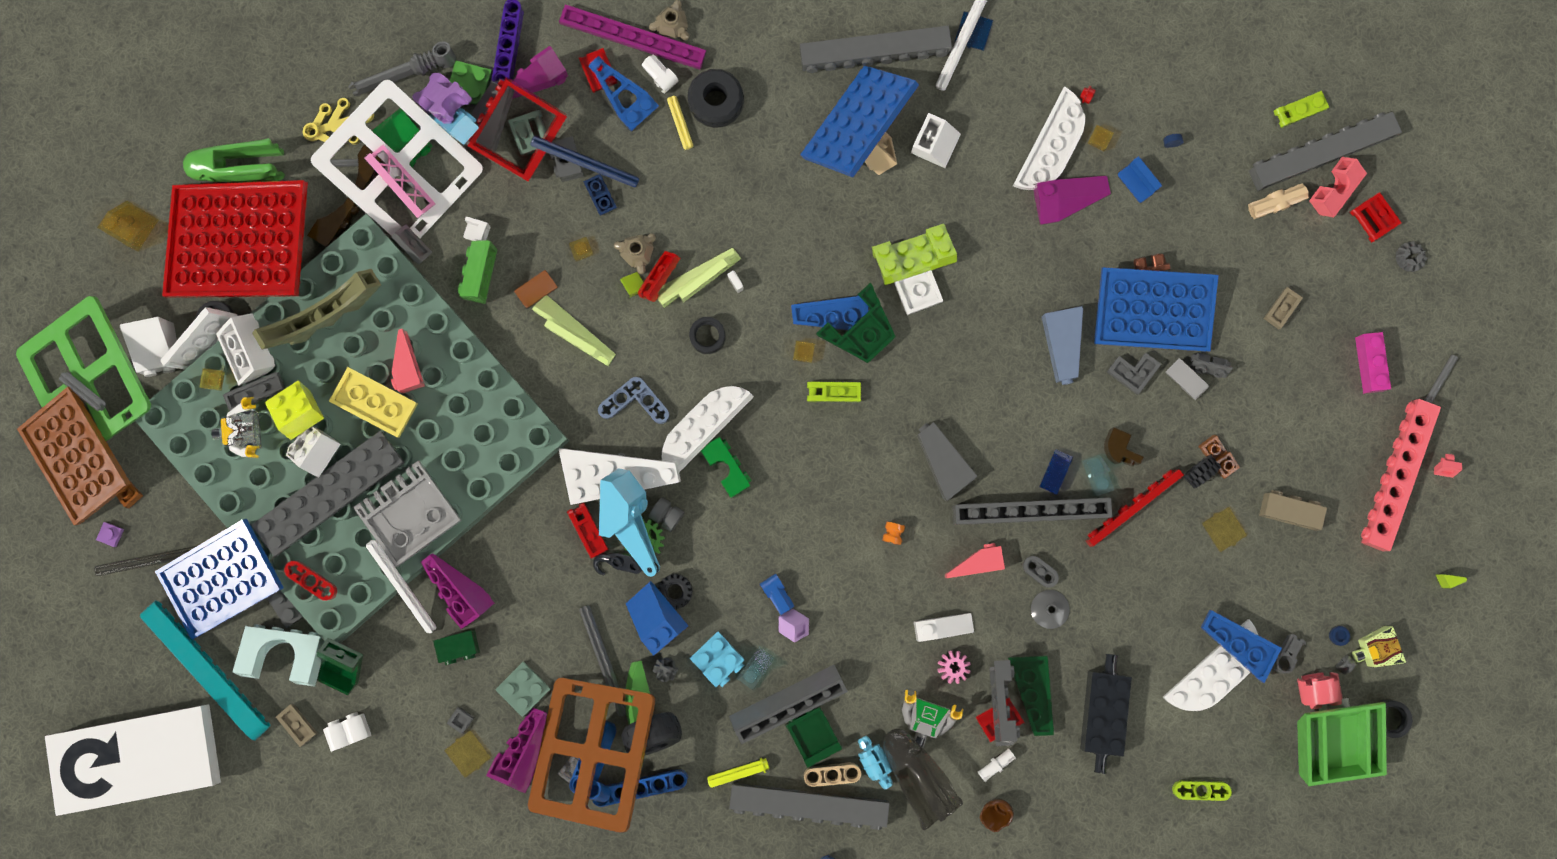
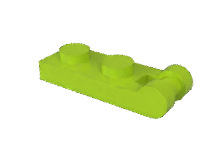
(1301, 109)
(834, 392)

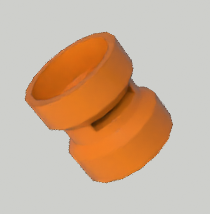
(893, 533)

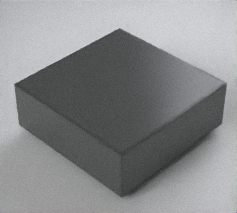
(460, 720)

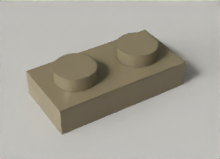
(1283, 308)
(296, 725)

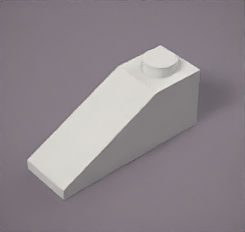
(943, 627)

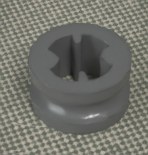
(1346, 665)

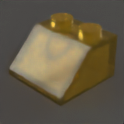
(128, 224)

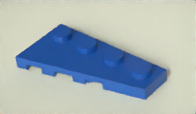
(840, 312)
(1245, 646)

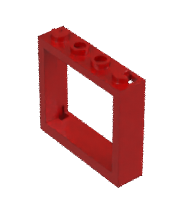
(538, 154)

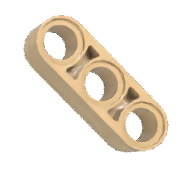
(841, 778)

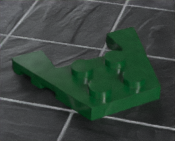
(868, 334)

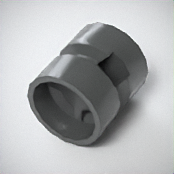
(666, 514)

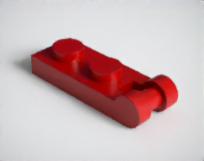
(658, 276)
(587, 531)

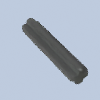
(82, 391)

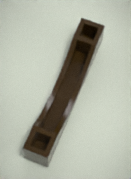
(331, 227)

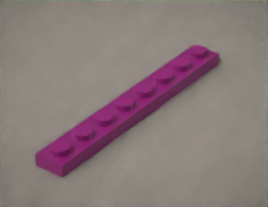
(632, 37)

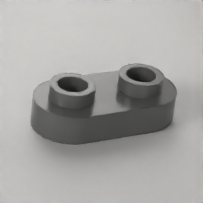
(1040, 571)

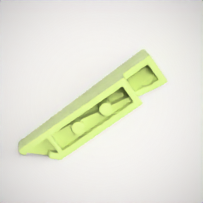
(697, 278)
(571, 330)

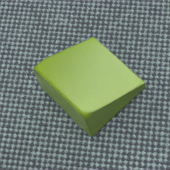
(632, 283)
(1450, 581)

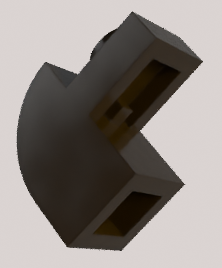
(1115, 448)

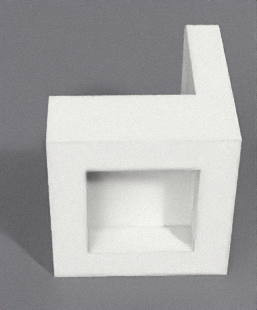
(476, 230)

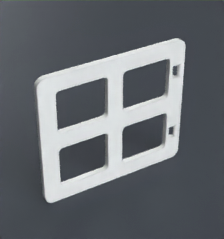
(365, 199)

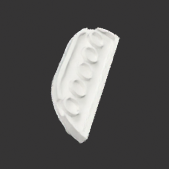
(1054, 142)
(703, 424)
(1209, 679)

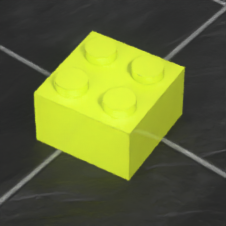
(294, 410)

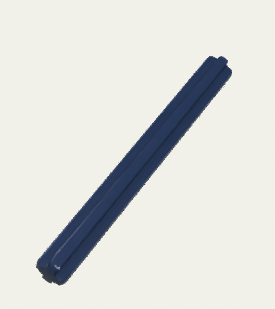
(584, 161)

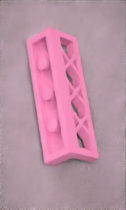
(378, 167)

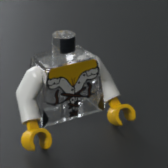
(240, 429)

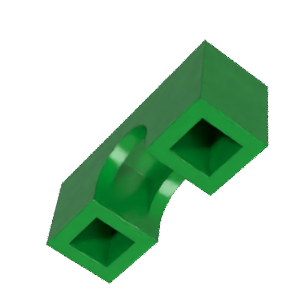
(717, 452)

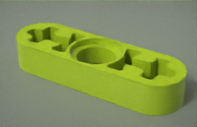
(1216, 786)

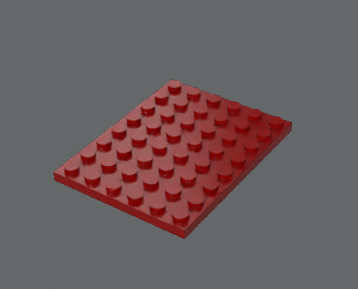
(235, 239)

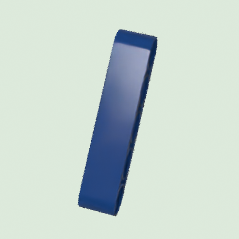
(650, 788)

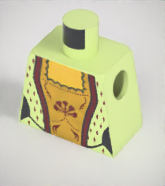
(1380, 648)

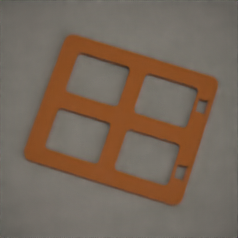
(591, 754)

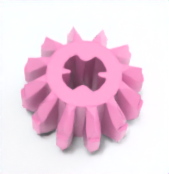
(948, 671)

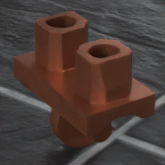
(1158, 262)

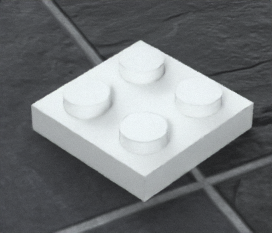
(918, 292)

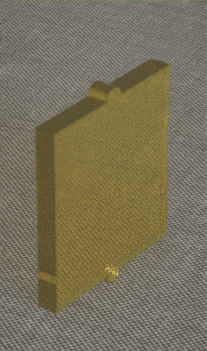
(1224, 529)
(467, 754)

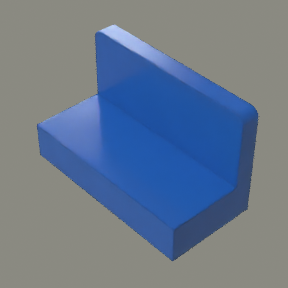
(1139, 180)

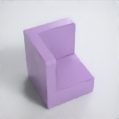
(793, 625)

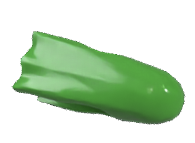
(210, 163)

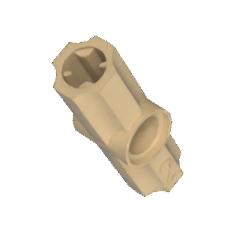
(1278, 201)

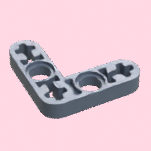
(639, 395)

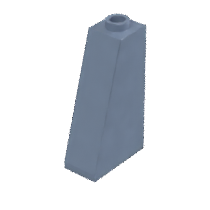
(1064, 341)

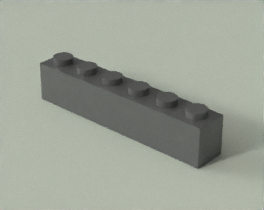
(787, 704)

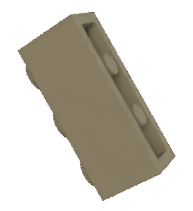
(1293, 510)

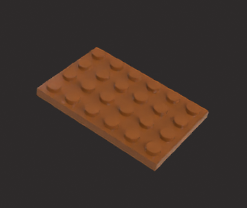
(73, 456)

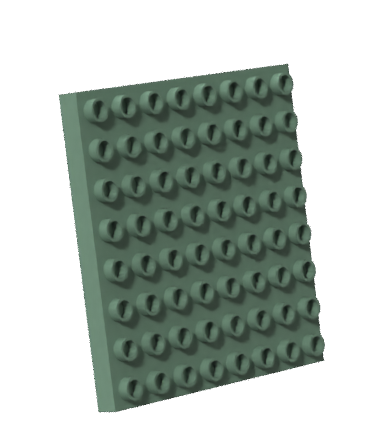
(469, 429)

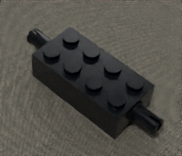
(1105, 713)

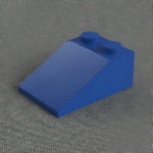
(654, 618)

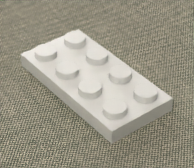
(196, 339)

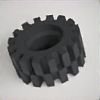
(1202, 471)
(681, 581)

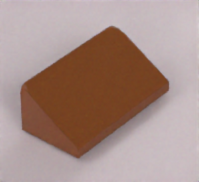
(535, 289)

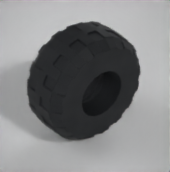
(715, 81)
(663, 733)

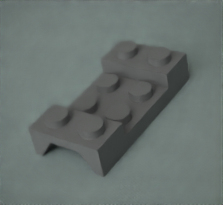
(1005, 731)

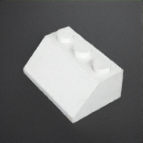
(242, 349)

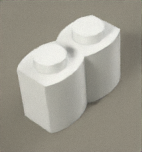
(347, 732)

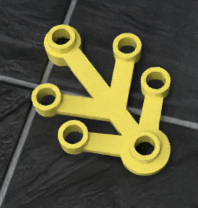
(332, 125)

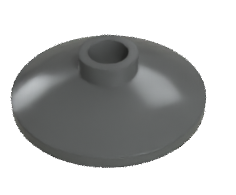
(1040, 607)

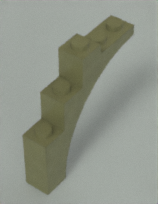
(325, 313)

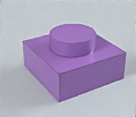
(110, 534)

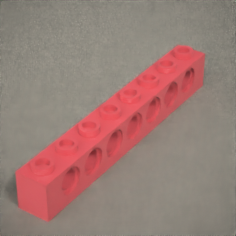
(1409, 470)

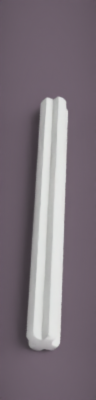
(960, 44)
(401, 586)

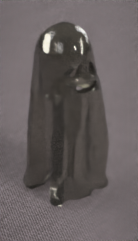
(920, 778)

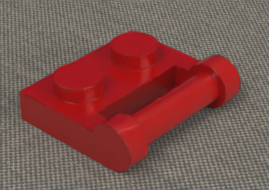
(1381, 215)

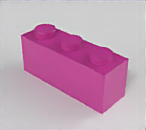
(1373, 362)

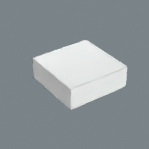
(735, 281)

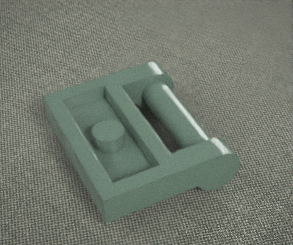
(523, 132)

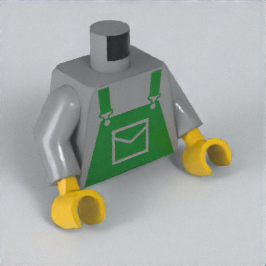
(927, 717)

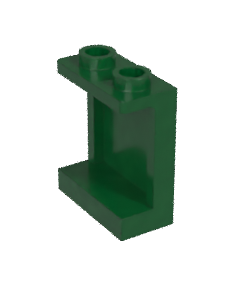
(339, 666)
(813, 736)

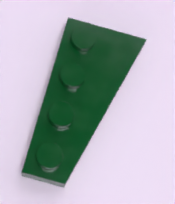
(1034, 687)

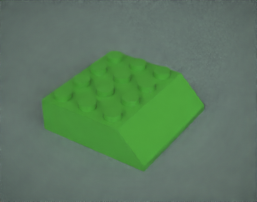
(1342, 744)

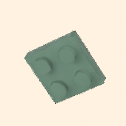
(523, 689)

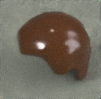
(996, 814)

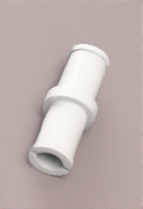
(996, 765)

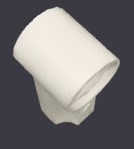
(662, 77)

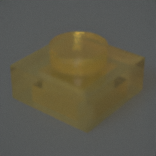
(1100, 138)
(581, 249)
(803, 351)
(212, 379)

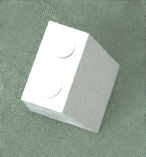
(148, 343)

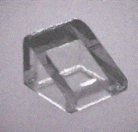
(568, 769)

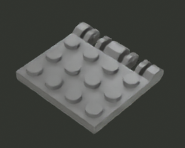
(409, 516)

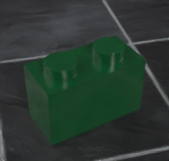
(456, 646)

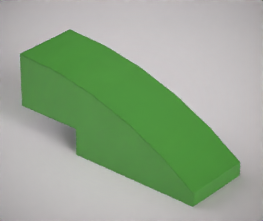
(637, 682)

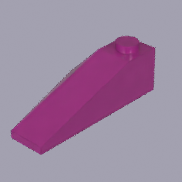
(542, 73)
(1067, 196)
(463, 596)
(519, 761)

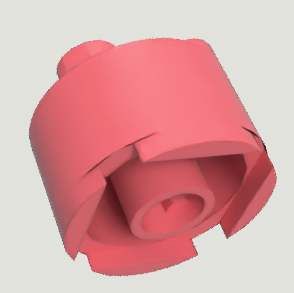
(1320, 689)

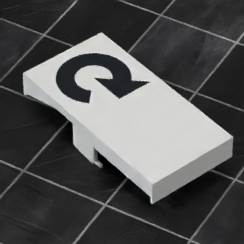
(132, 760)

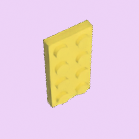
(373, 402)

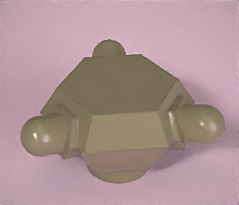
(671, 22)
(636, 250)

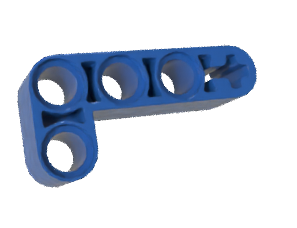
(604, 791)

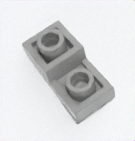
(1187, 379)

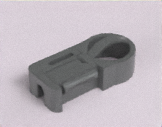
(1289, 651)

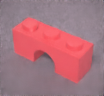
(1347, 175)

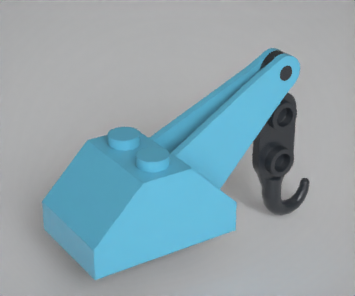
(620, 514)

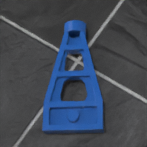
(638, 110)

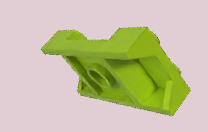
(915, 255)

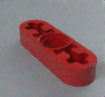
(302, 582)

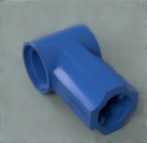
(775, 591)

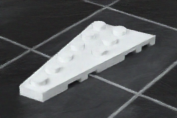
(586, 469)

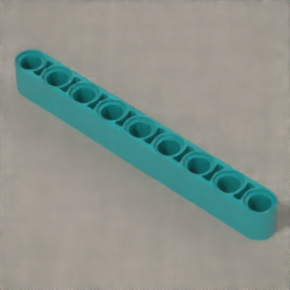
(204, 671)

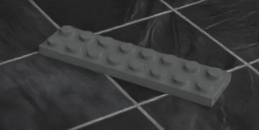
(327, 494)

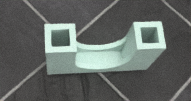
(258, 641)

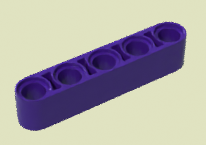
(508, 36)

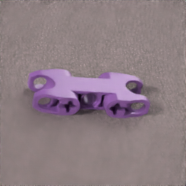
(441, 98)

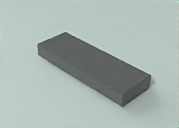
(259, 389)

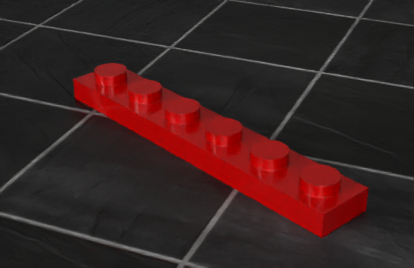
(1140, 501)

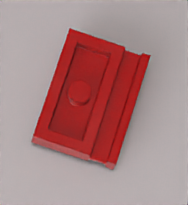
(591, 77)
(987, 722)

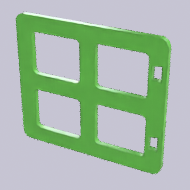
(115, 356)

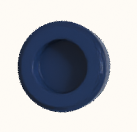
(1173, 140)
(1339, 635)

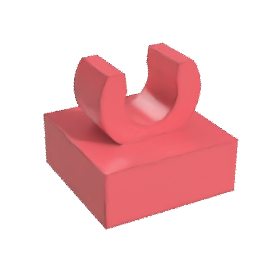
(1448, 467)

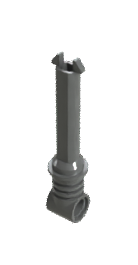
(419, 64)

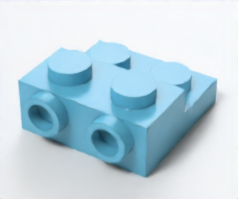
(717, 660)

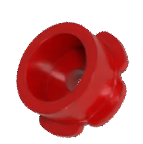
(1087, 94)

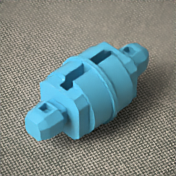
(875, 762)

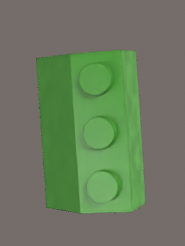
(477, 271)

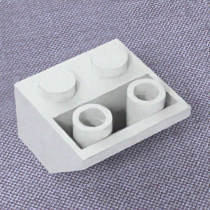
(936, 141)
(312, 450)

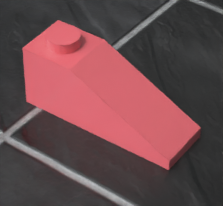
(405, 366)
(981, 561)

